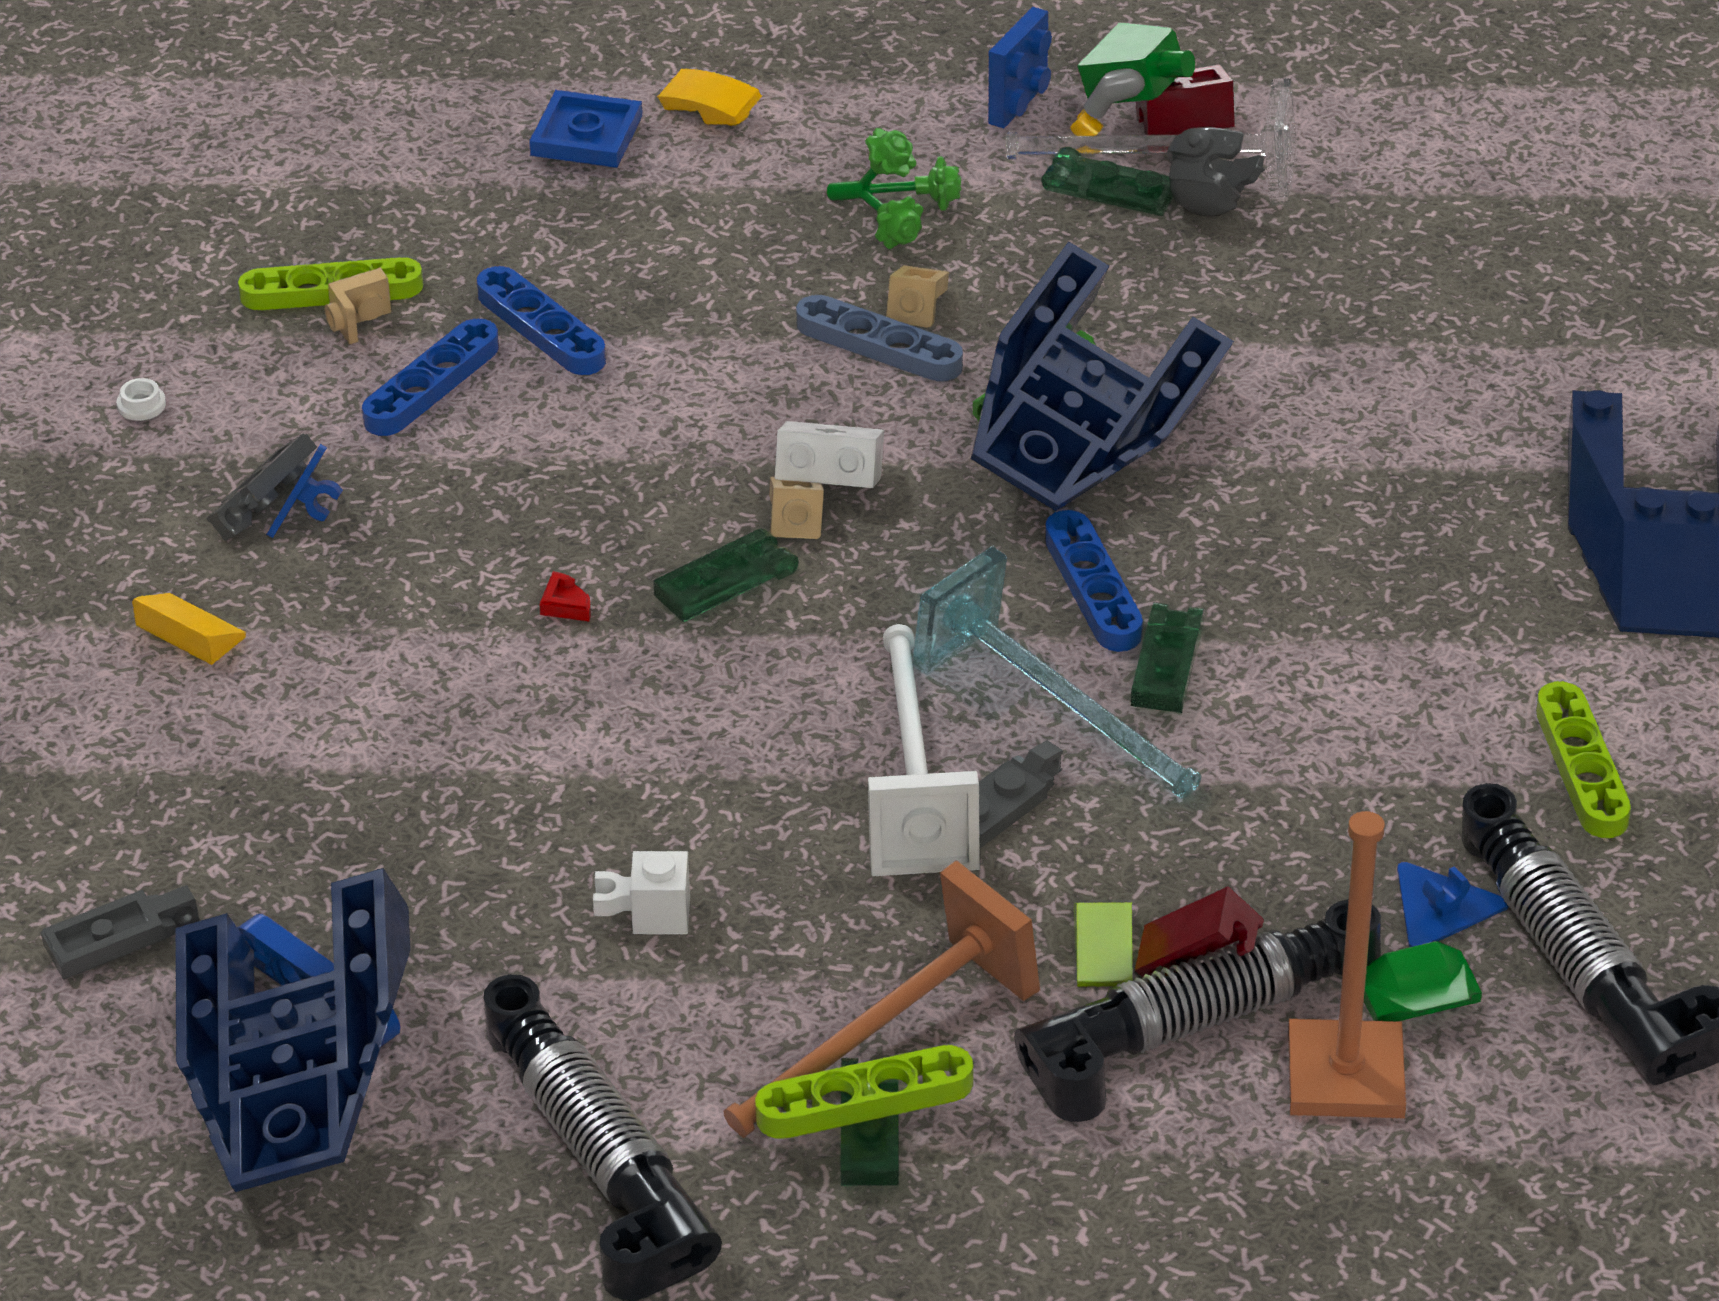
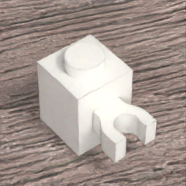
(654, 893)

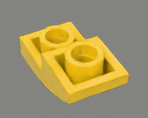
(714, 95)

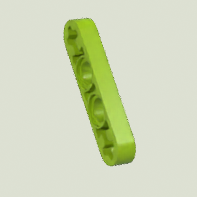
(271, 280)
(1586, 759)
(867, 1098)

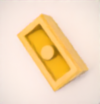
(186, 626)

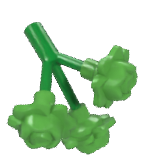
(900, 219)

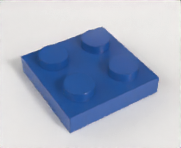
(1018, 67)
(586, 128)

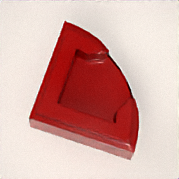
(565, 599)

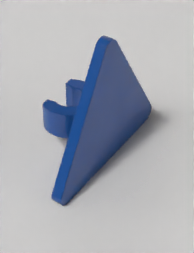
(307, 491)
(1441, 904)

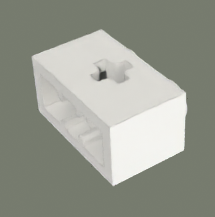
(829, 454)

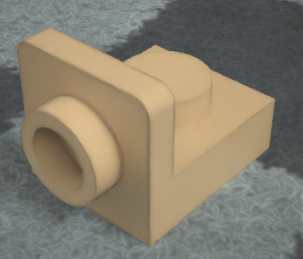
(914, 295)
(357, 300)
(796, 509)

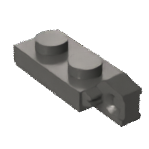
(258, 488)
(1016, 789)
(117, 929)

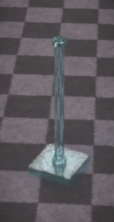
(968, 609)

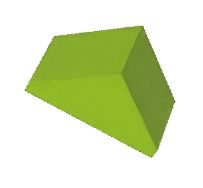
(1103, 943)

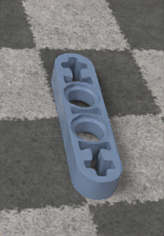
(928, 353)

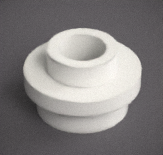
(140, 400)

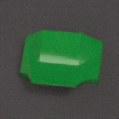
(1419, 982)

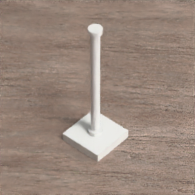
(919, 817)

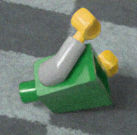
(1129, 66)

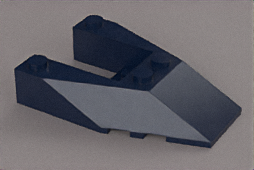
(1066, 410)
(1644, 544)
(288, 1064)

